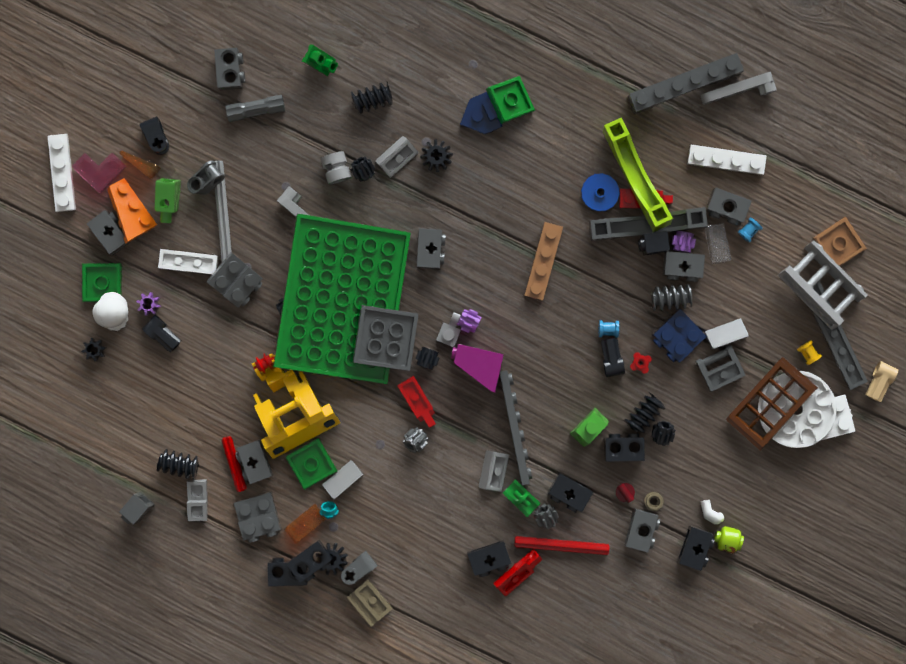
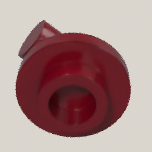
(625, 492)

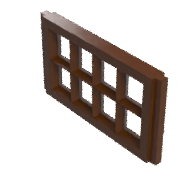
(797, 377)

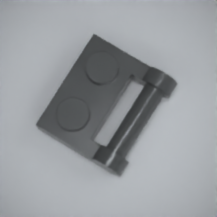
(723, 374)

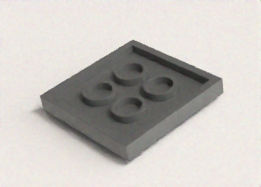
(385, 338)

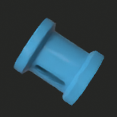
(749, 230)
(608, 329)

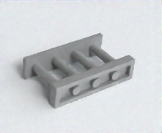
(810, 297)

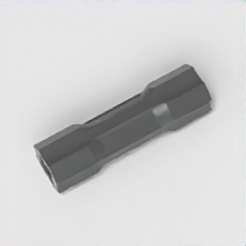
(254, 108)

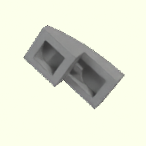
(197, 500)

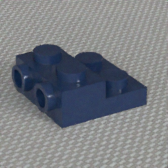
(678, 336)

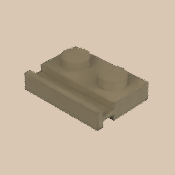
(369, 602)

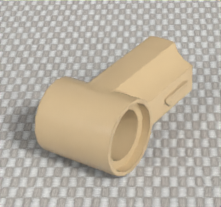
(882, 377)

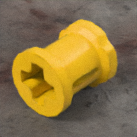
(809, 352)

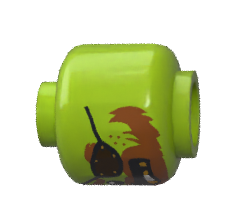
(729, 539)

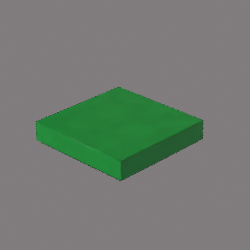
(510, 99)
(100, 279)
(311, 463)

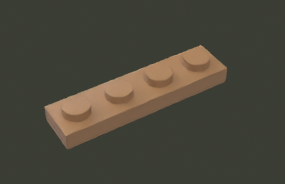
(543, 261)

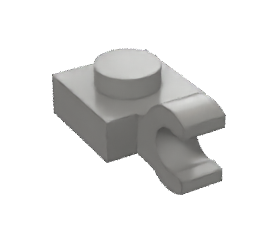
(448, 332)

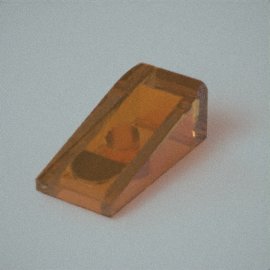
(144, 166)
(304, 523)

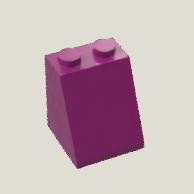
(479, 364)

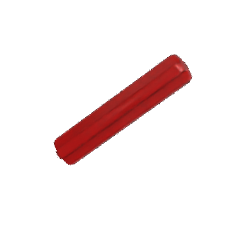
(234, 465)

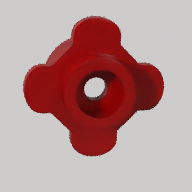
(637, 358)

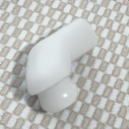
(709, 514)

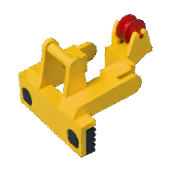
(316, 418)

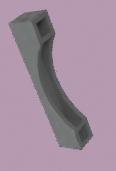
(685, 83)
(638, 225)

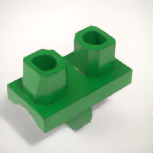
(320, 60)
(521, 498)

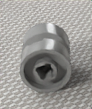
(335, 167)

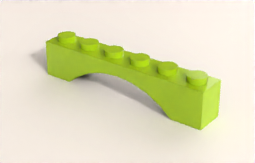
(631, 166)

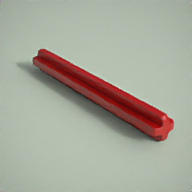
(561, 545)

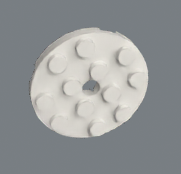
(812, 423)

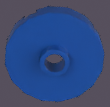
(592, 199)

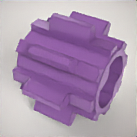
(683, 241)
(154, 305)
(469, 320)

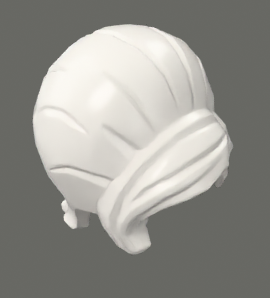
(111, 311)

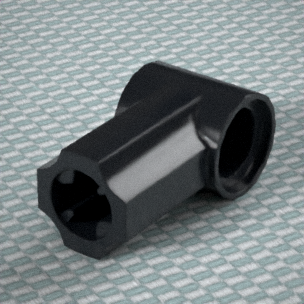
(158, 331)
(613, 361)

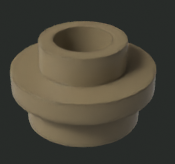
(658, 505)

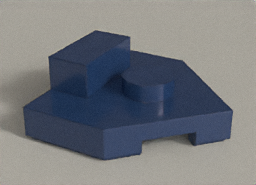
(481, 115)

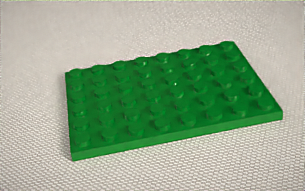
(329, 277)

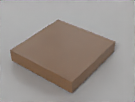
(840, 241)

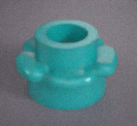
(329, 510)

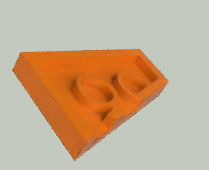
(132, 214)

